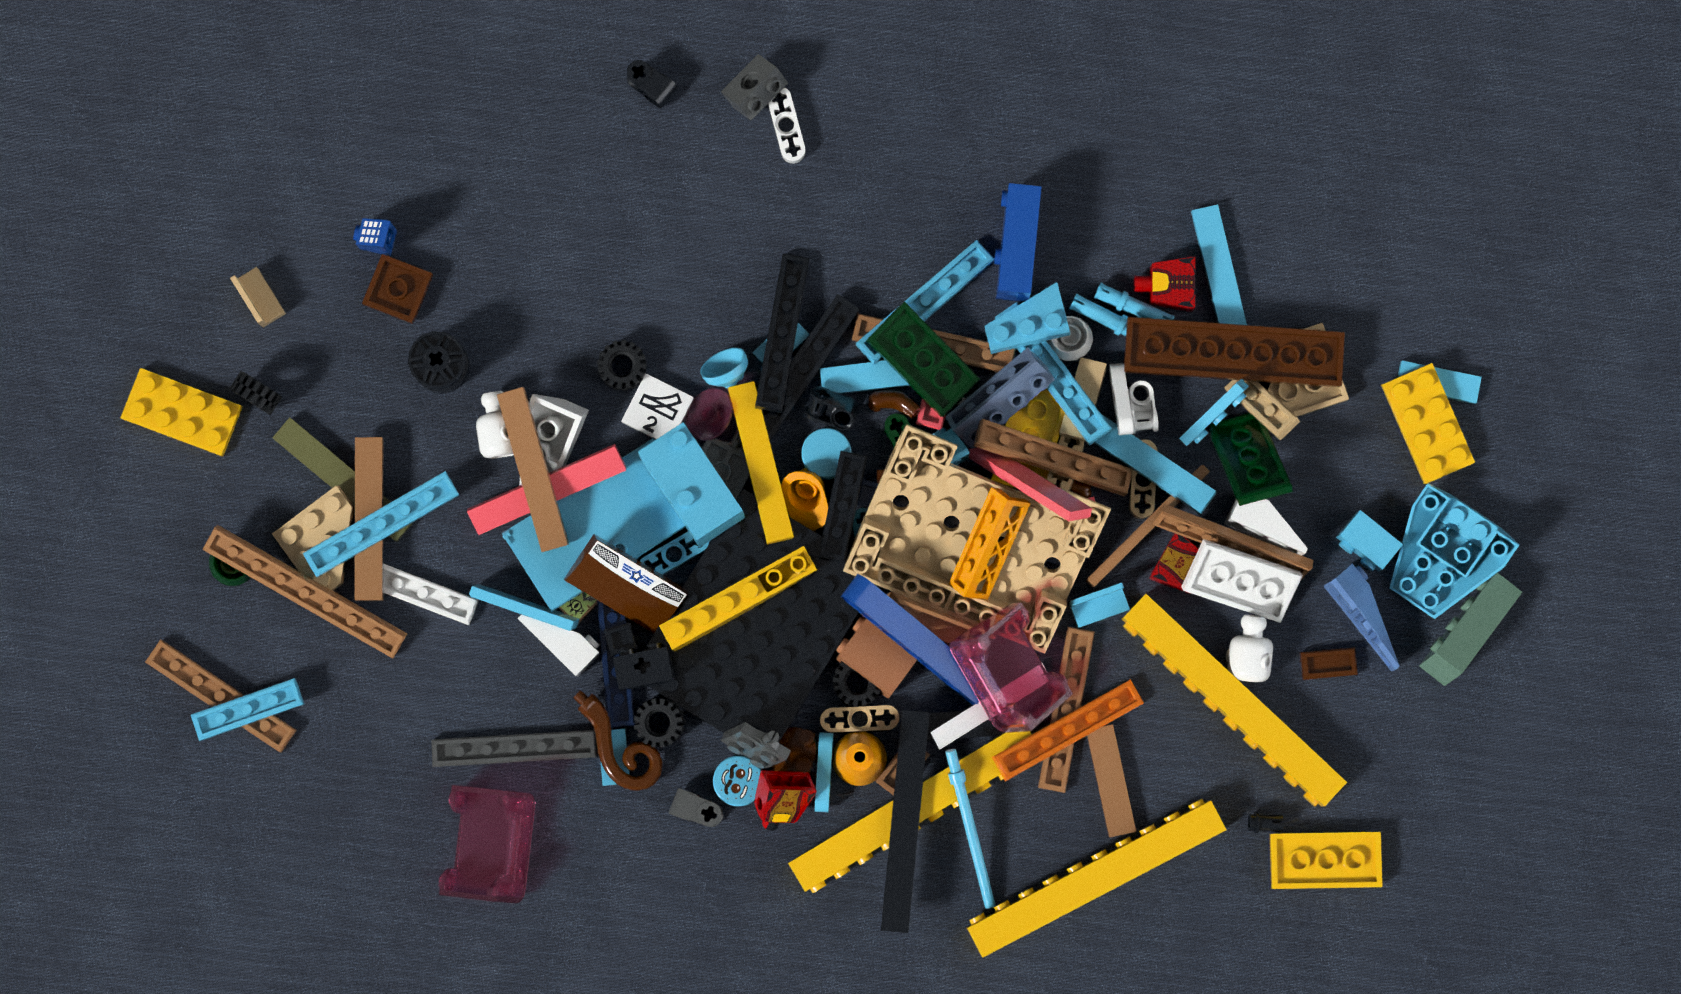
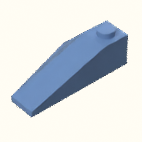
(1358, 603)

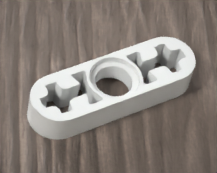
(798, 141)
(1121, 399)

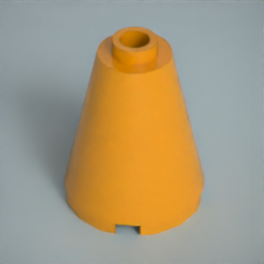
(853, 771)

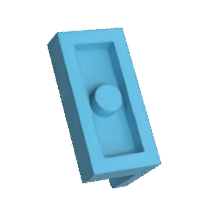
(1099, 605)

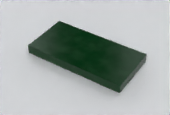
(922, 359)
(1249, 459)

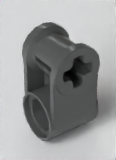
(691, 808)

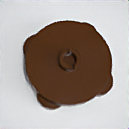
(803, 751)

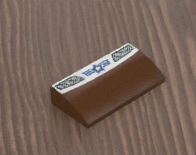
(625, 584)

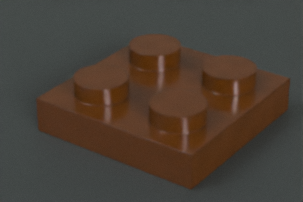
(397, 289)

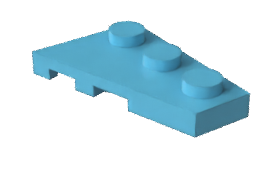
(1030, 322)

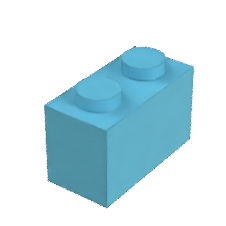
(1368, 541)

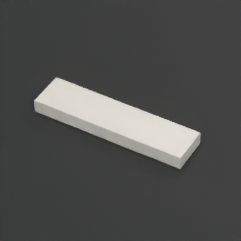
(428, 595)

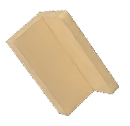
(258, 297)

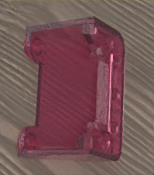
(1008, 672)
(490, 845)

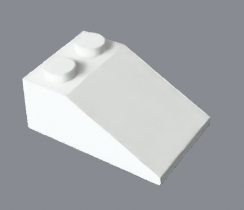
(1266, 524)

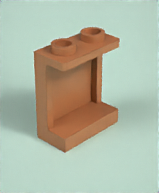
(875, 657)

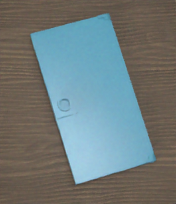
(621, 510)

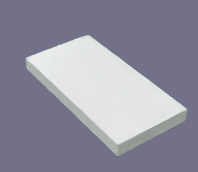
(1241, 580)

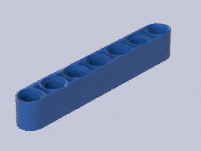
(908, 634)

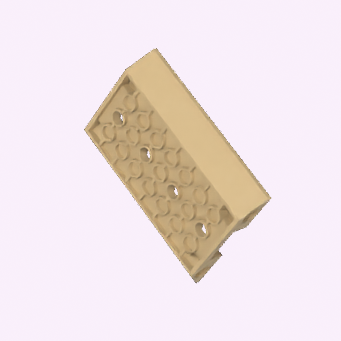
(917, 553)

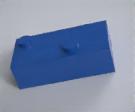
(1017, 242)

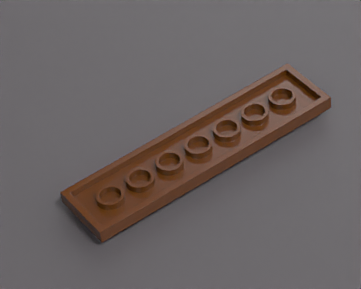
(1234, 352)

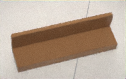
(940, 623)

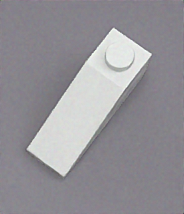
(568, 646)

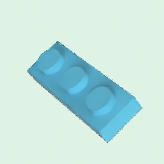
(1215, 413)

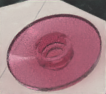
(709, 414)

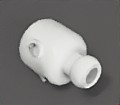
(491, 429)
(1250, 653)

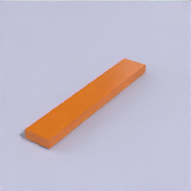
(1067, 730)

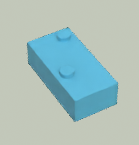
(691, 484)

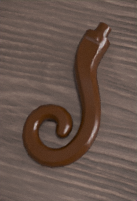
(599, 718)

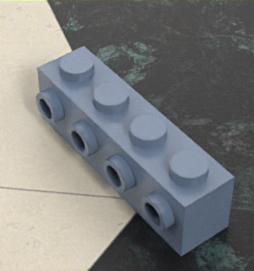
(1001, 395)

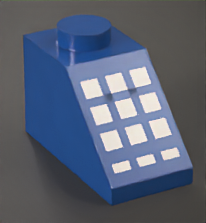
(375, 236)

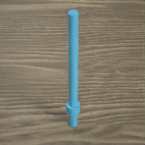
(957, 778)

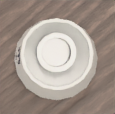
(1076, 344)

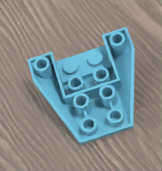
(1447, 552)

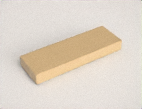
(1090, 378)
(1267, 409)

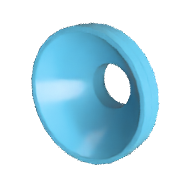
(725, 368)

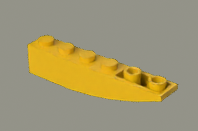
(737, 599)

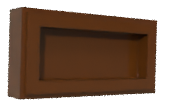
(1328, 663)

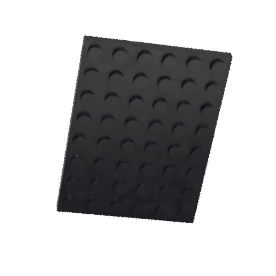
(770, 656)

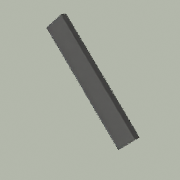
(514, 748)

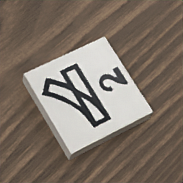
(656, 407)

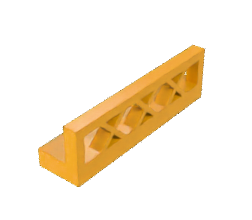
(984, 544)

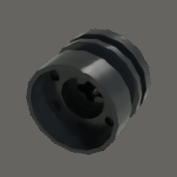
(438, 377)

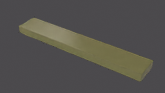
(322, 462)

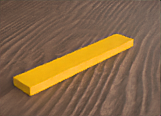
(760, 463)

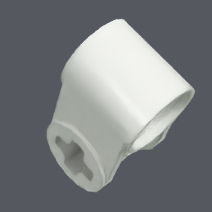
(1143, 409)

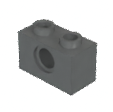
(754, 87)

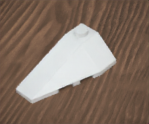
(557, 427)

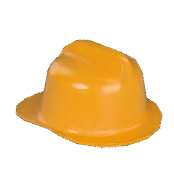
(805, 498)

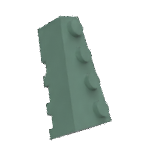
(1470, 629)

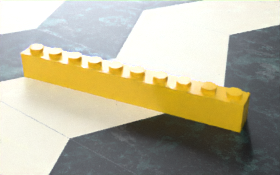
(1234, 701)
(873, 831)
(1095, 878)

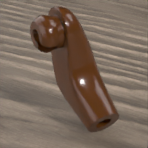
(894, 400)

